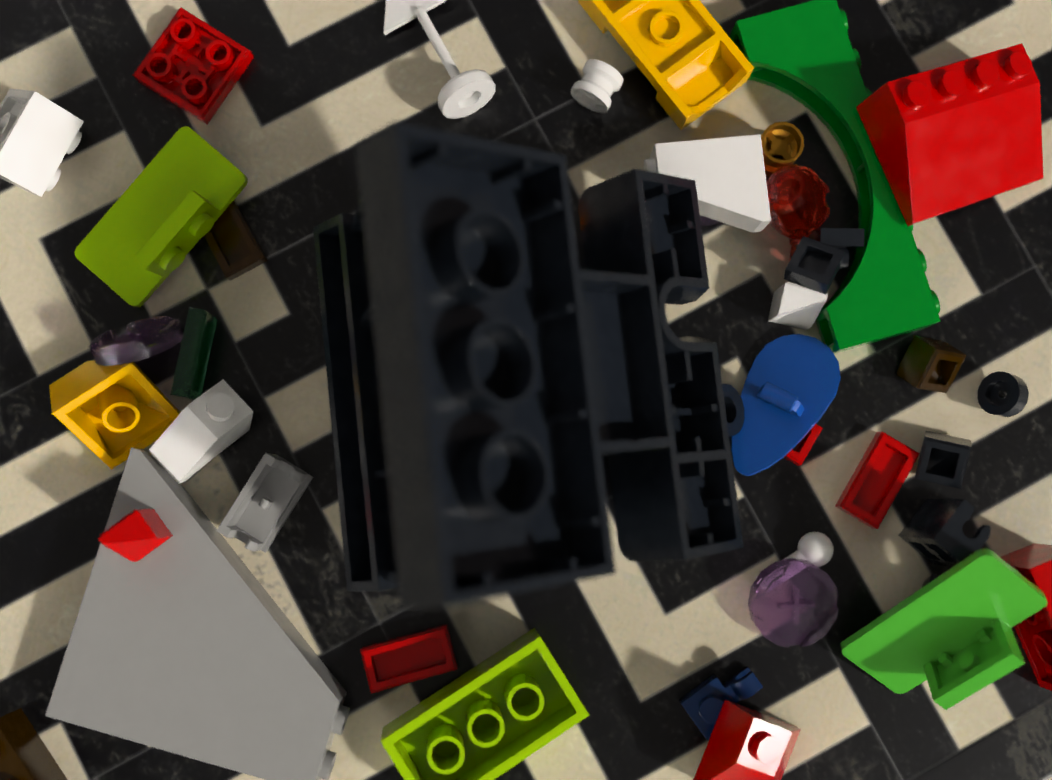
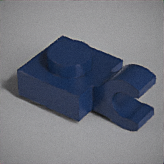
(707, 698)

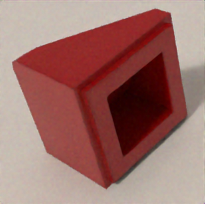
(136, 534)

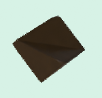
(930, 364)

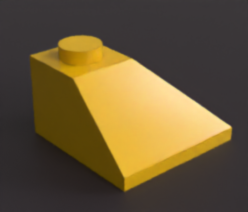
(111, 409)

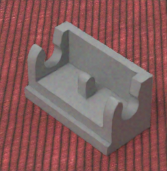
(265, 503)

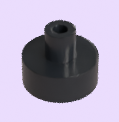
(1002, 394)

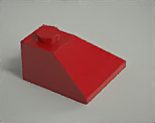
(747, 746)

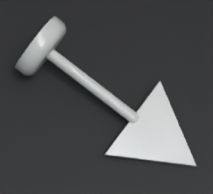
(464, 91)

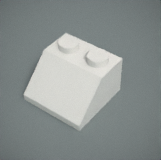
(34, 140)

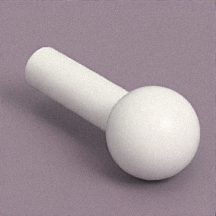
(815, 548)

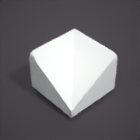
(796, 306)

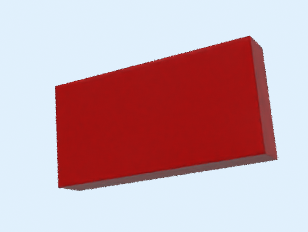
(877, 480)
(409, 658)

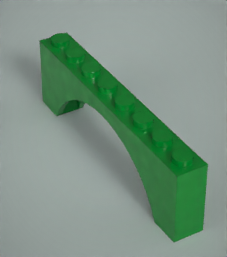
(812, 60)

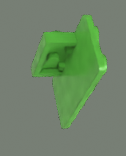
(950, 631)

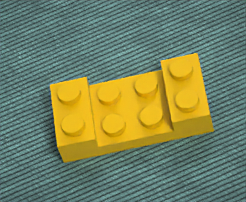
(677, 51)

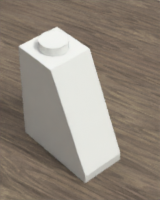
(726, 175)

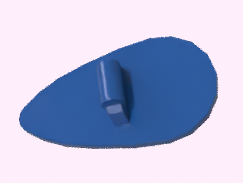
(783, 399)

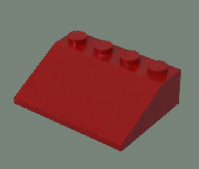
(958, 132)

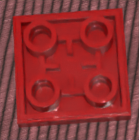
(193, 65)

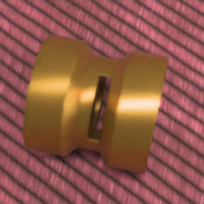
(783, 141)

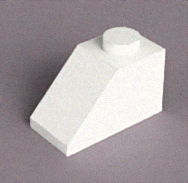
(202, 431)

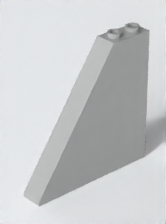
(195, 650)

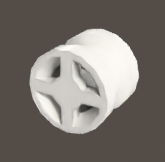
(597, 86)

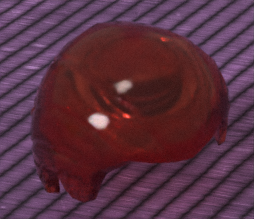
(797, 202)

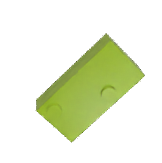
(486, 717)

